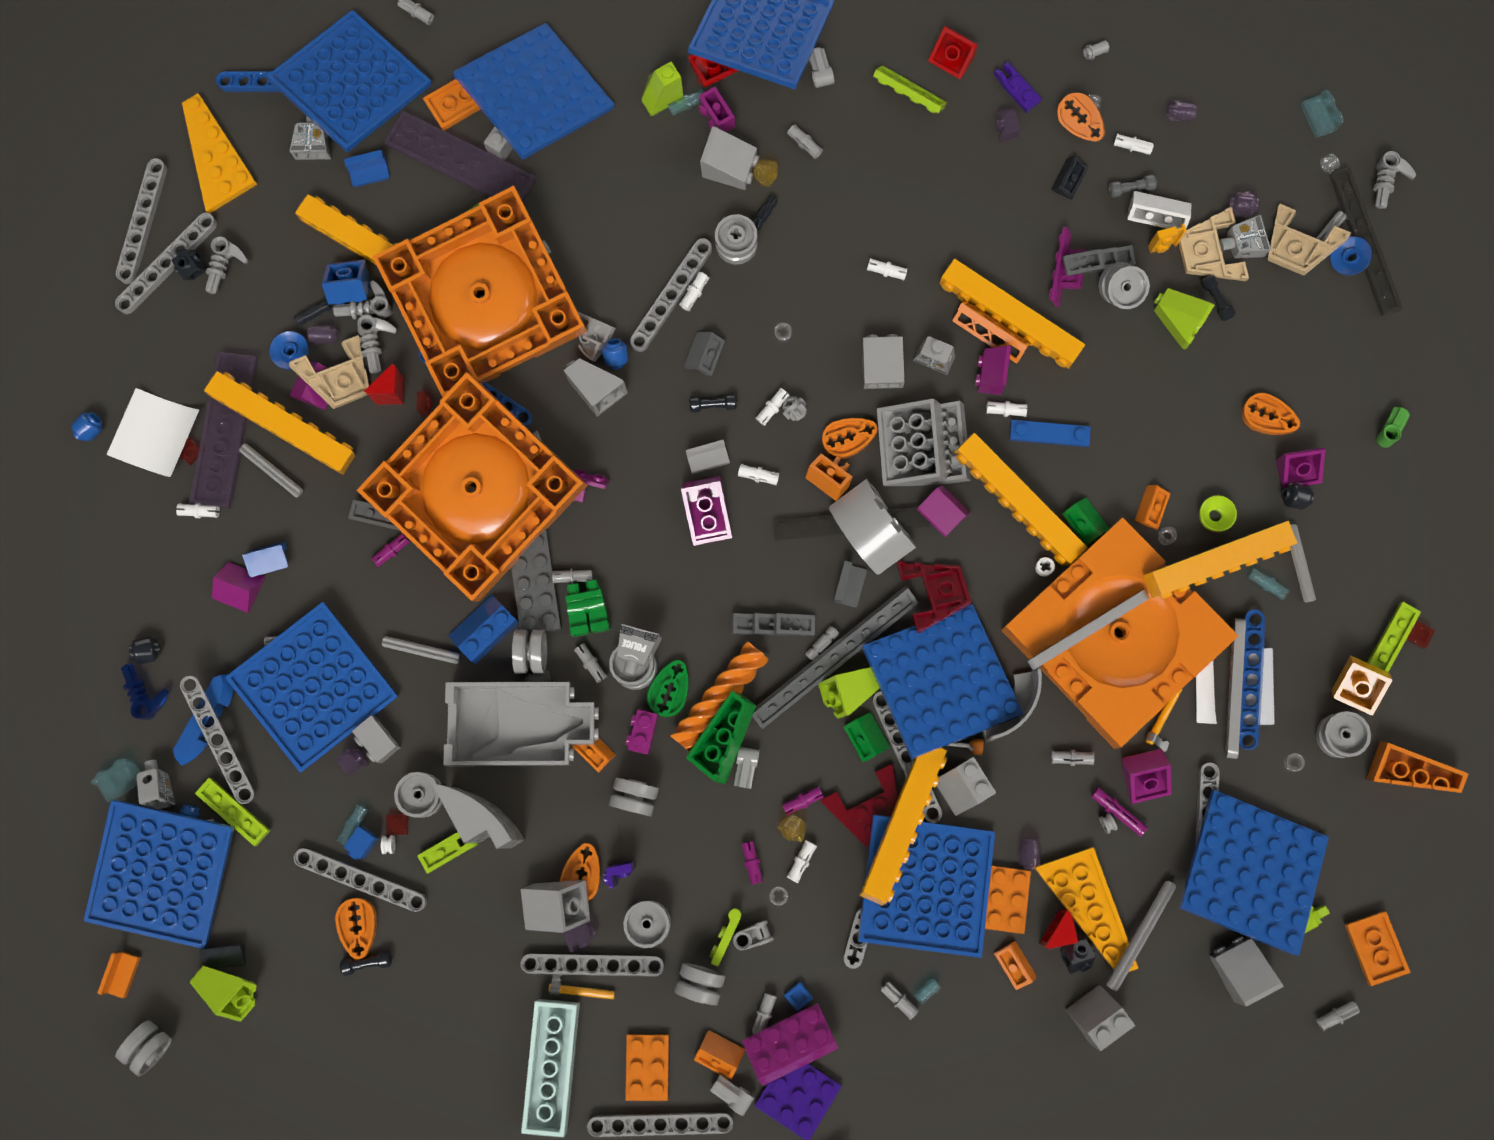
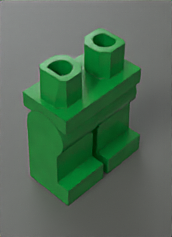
(586, 603)

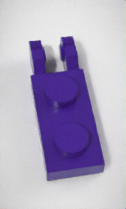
(1017, 88)

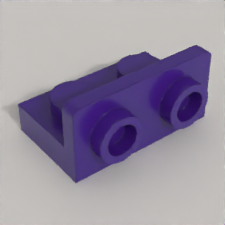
(621, 870)

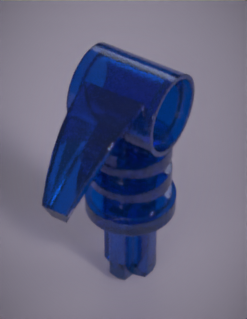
(140, 699)

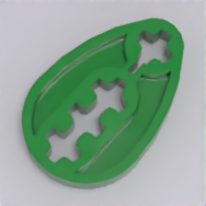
(658, 688)

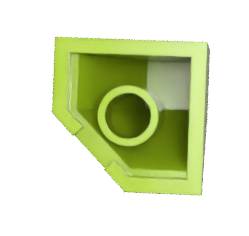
(662, 88)
(1182, 314)
(848, 691)
(225, 993)

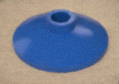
(1353, 246)
(283, 344)

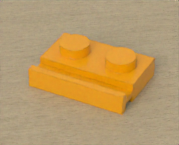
(1166, 237)

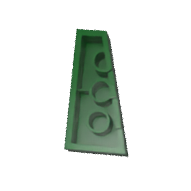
(722, 738)

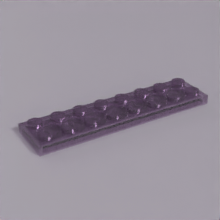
(456, 157)
(222, 438)

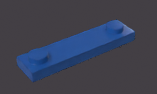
(1050, 433)

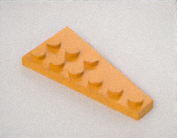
(217, 163)
(1085, 893)

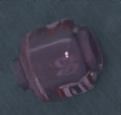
(1244, 203)

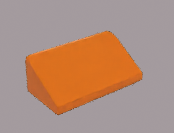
(1152, 506)
(596, 755)
(1015, 965)

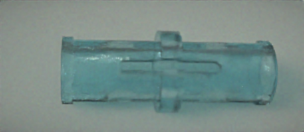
(684, 103)
(1268, 584)
(352, 824)

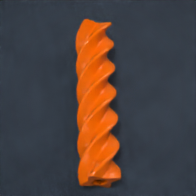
(740, 671)

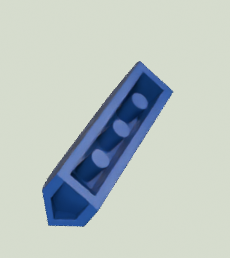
(192, 739)

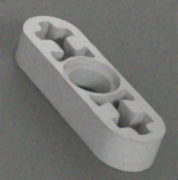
(860, 955)

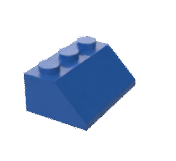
(483, 629)

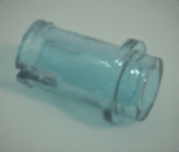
(927, 991)

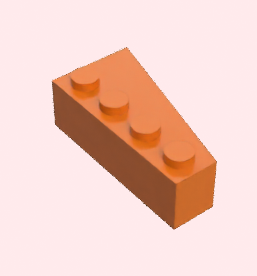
(1408, 768)

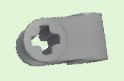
(754, 935)

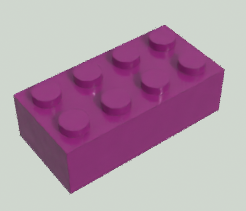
(790, 1044)

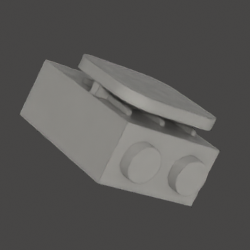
(883, 362)

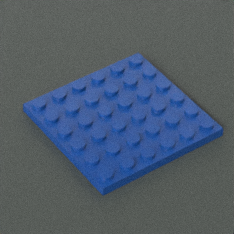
(762, 36)
(349, 80)
(534, 90)
(942, 682)
(311, 687)
(1254, 873)
(159, 874)
(940, 892)

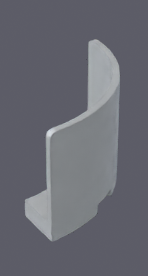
(871, 528)
(1027, 692)

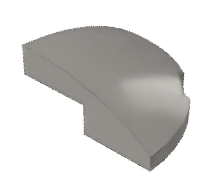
(595, 338)

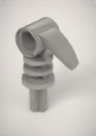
(1386, 176)
(219, 261)
(369, 308)
(369, 337)

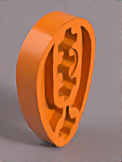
(1072, 123)
(1281, 414)
(842, 427)
(591, 865)
(344, 926)

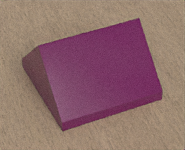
(304, 393)
(1301, 467)
(943, 510)
(235, 587)

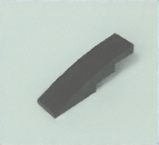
(1097, 260)
(773, 624)

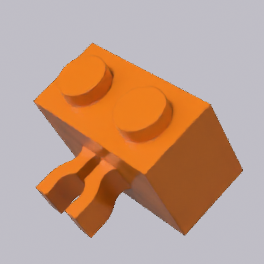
(829, 476)

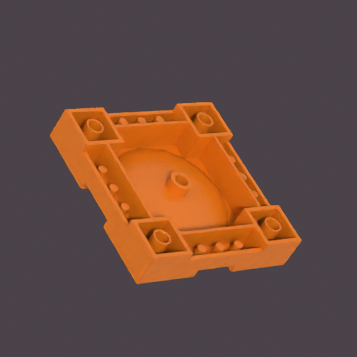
(486, 250)
(428, 483)
(1162, 644)

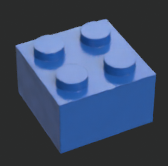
(346, 282)

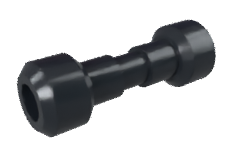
(1225, 311)
(697, 404)
(349, 966)

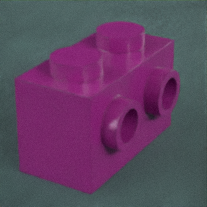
(716, 110)
(643, 732)

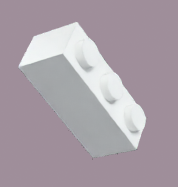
(1158, 210)

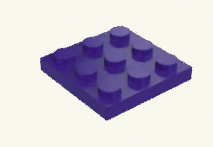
(799, 1099)

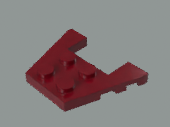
(944, 589)
(859, 819)

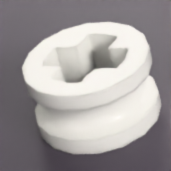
(1045, 573)
(388, 844)

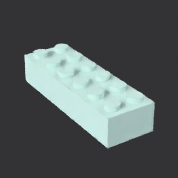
(550, 1068)

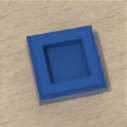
(798, 996)

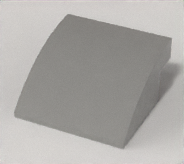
(921, 443)
(478, 818)

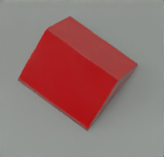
(953, 52)
(707, 71)
(387, 387)
(1061, 931)

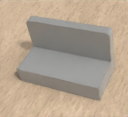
(707, 456)

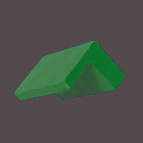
(1085, 521)
(866, 737)

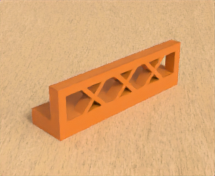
(993, 327)

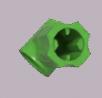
(1393, 426)

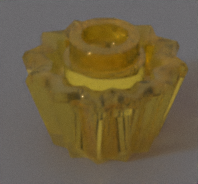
(766, 172)
(792, 828)

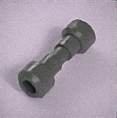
(1148, 183)

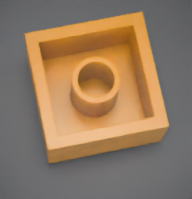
(1361, 685)

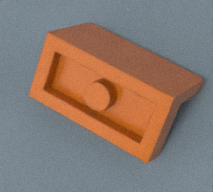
(119, 974)
(719, 1055)

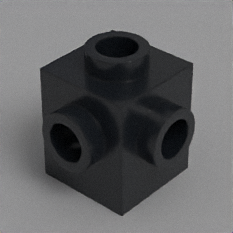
(189, 264)
(1078, 956)

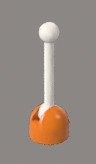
(974, 746)

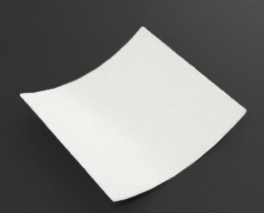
(152, 433)
(1205, 692)

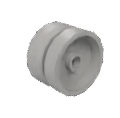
(736, 239)
(1124, 285)
(529, 651)
(642, 677)
(1343, 735)
(407, 795)
(633, 797)
(659, 920)
(698, 987)
(143, 1048)

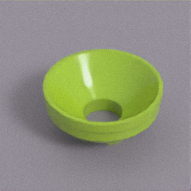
(1224, 507)

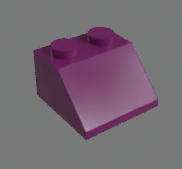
(993, 370)
(1147, 775)

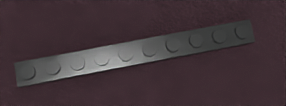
(834, 657)

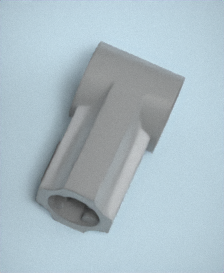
(821, 72)
(747, 762)
(736, 1097)

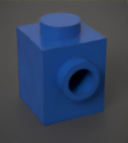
(361, 843)

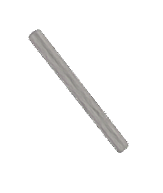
(1141, 935)

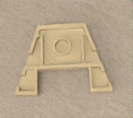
(1297, 250)
(1203, 253)
(339, 383)

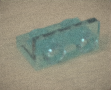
(1322, 114)
(117, 779)

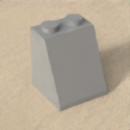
(728, 159)
(595, 385)
(965, 786)
(555, 906)
(1245, 971)
(1100, 1018)

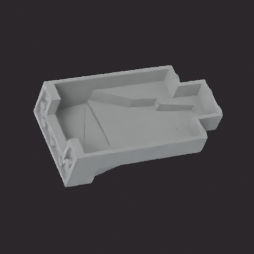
(516, 724)

